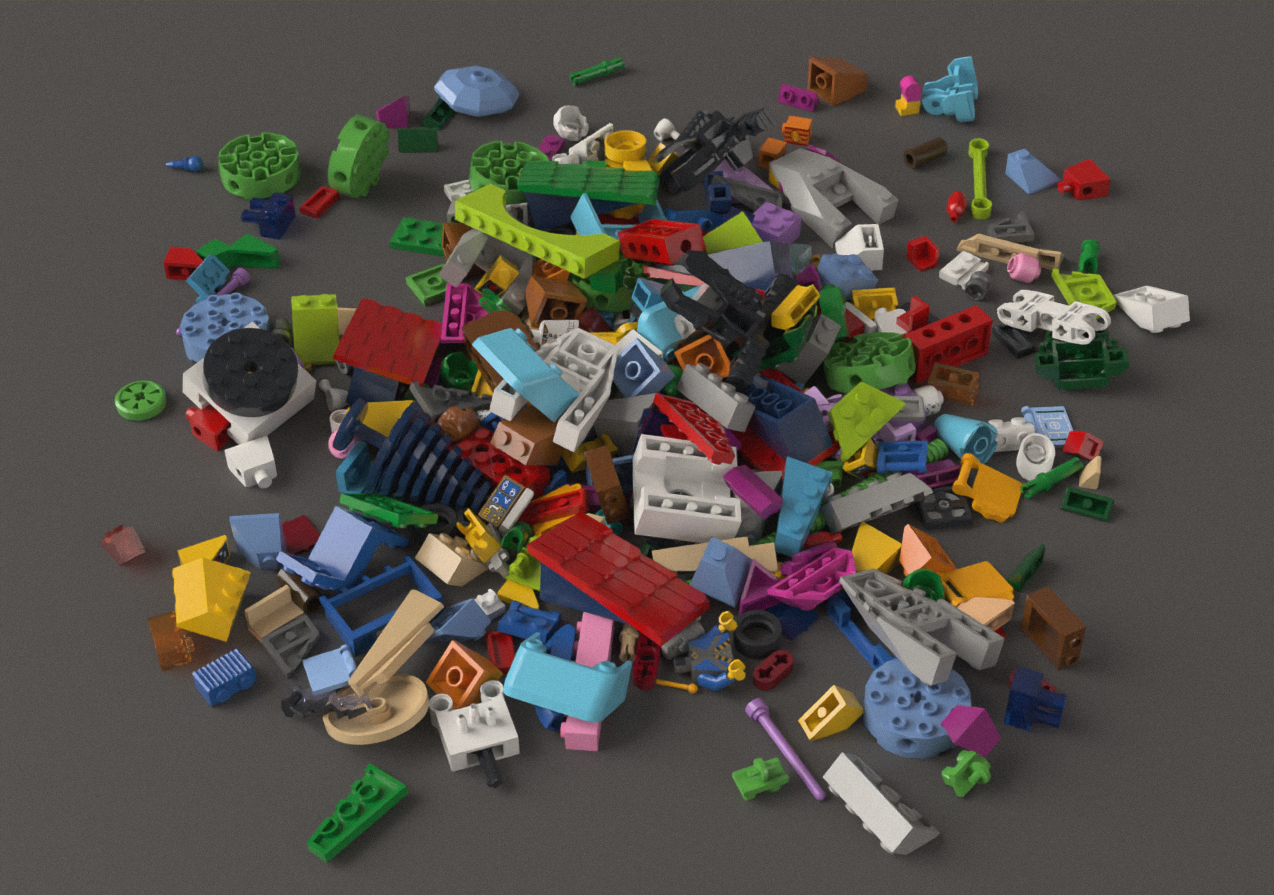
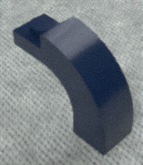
(716, 196)

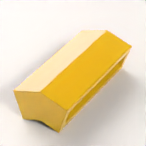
(794, 307)

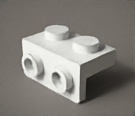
(1011, 433)

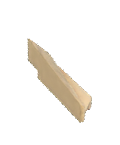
(1003, 251)
(688, 557)
(397, 642)

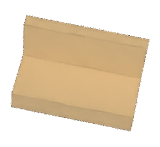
(272, 613)

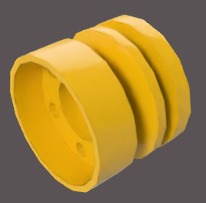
(624, 146)

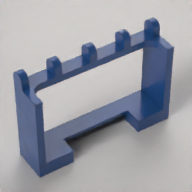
(840, 613)
(365, 636)

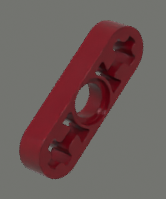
(650, 666)

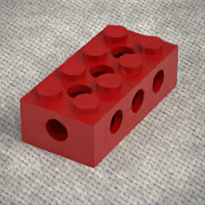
(661, 241)
(950, 341)
(497, 464)

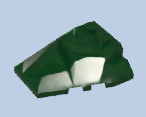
(784, 344)
(1081, 365)

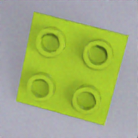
(525, 569)

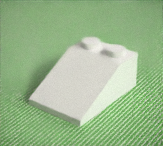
(1154, 307)

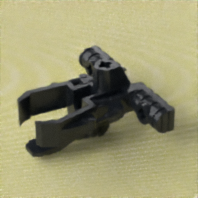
(710, 141)
(738, 316)

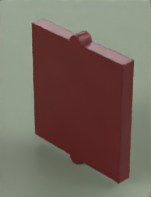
(299, 535)

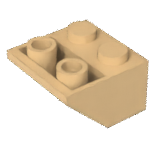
(450, 559)

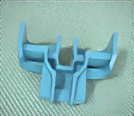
(954, 92)

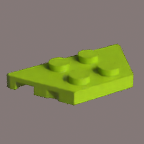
(1085, 289)
(861, 416)

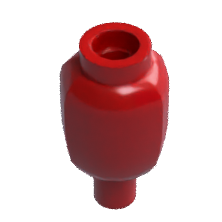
(956, 205)
(819, 538)

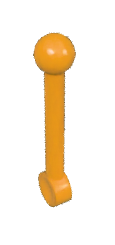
(692, 688)

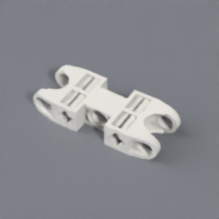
(1065, 321)

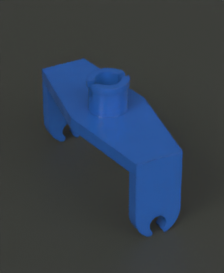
(706, 219)

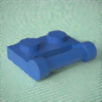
(902, 456)
(526, 621)

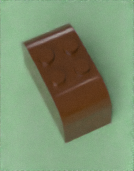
(489, 324)

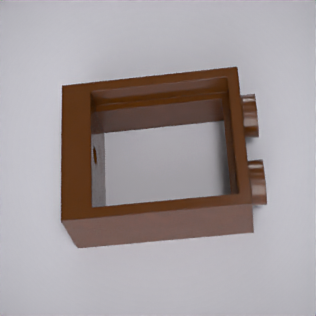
(607, 484)
(1047, 608)

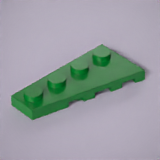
(363, 806)

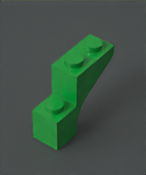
(244, 252)
(607, 279)
(834, 307)

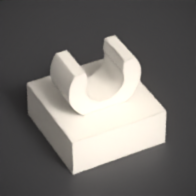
(491, 604)

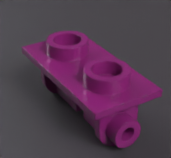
(798, 97)

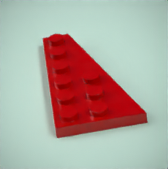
(698, 426)

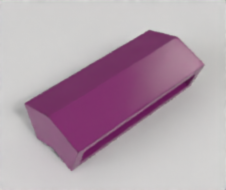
(938, 473)
(753, 491)

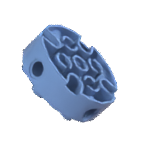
(217, 316)
(909, 713)

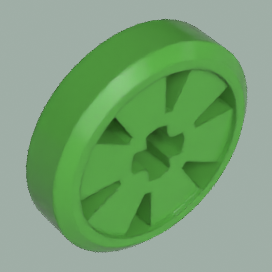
(140, 400)

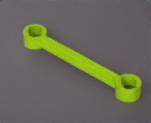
(980, 206)

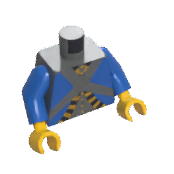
(712, 659)

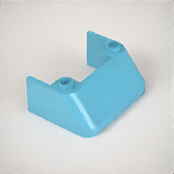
(588, 223)
(659, 328)
(526, 371)
(566, 685)

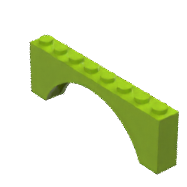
(575, 253)

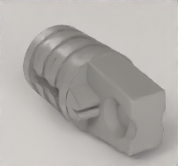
(678, 643)

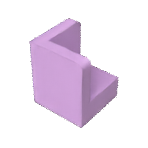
(897, 433)

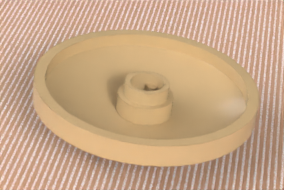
(395, 709)

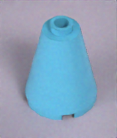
(967, 436)

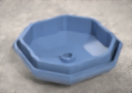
(476, 91)

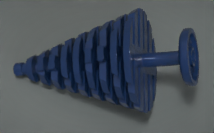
(414, 459)

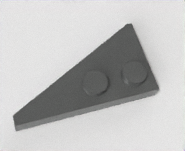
(749, 194)
(439, 399)

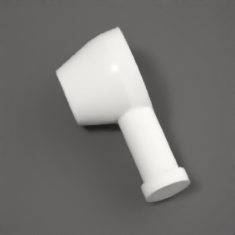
(666, 130)
(335, 397)

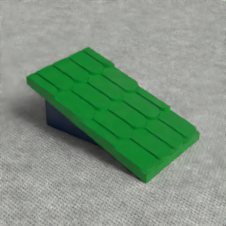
(556, 189)

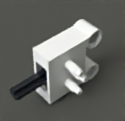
(476, 732)

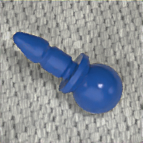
(193, 163)

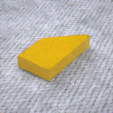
(513, 591)

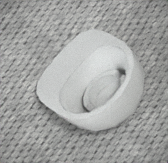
(1035, 456)

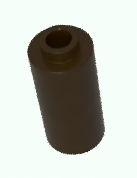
(925, 152)
(301, 593)

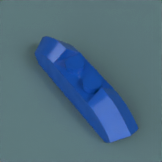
(561, 646)

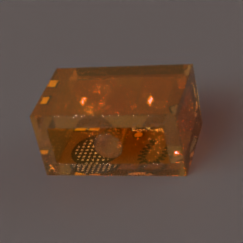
(955, 383)
(170, 641)

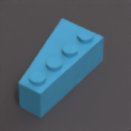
(802, 495)

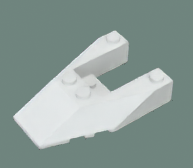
(586, 367)

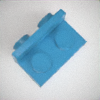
(207, 277)
(354, 470)

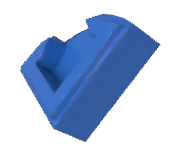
(559, 480)

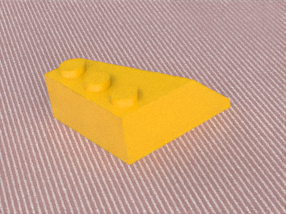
(208, 596)

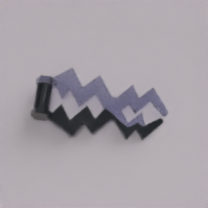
(299, 695)

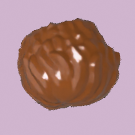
(458, 423)

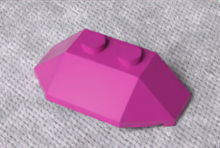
(459, 310)
(815, 580)

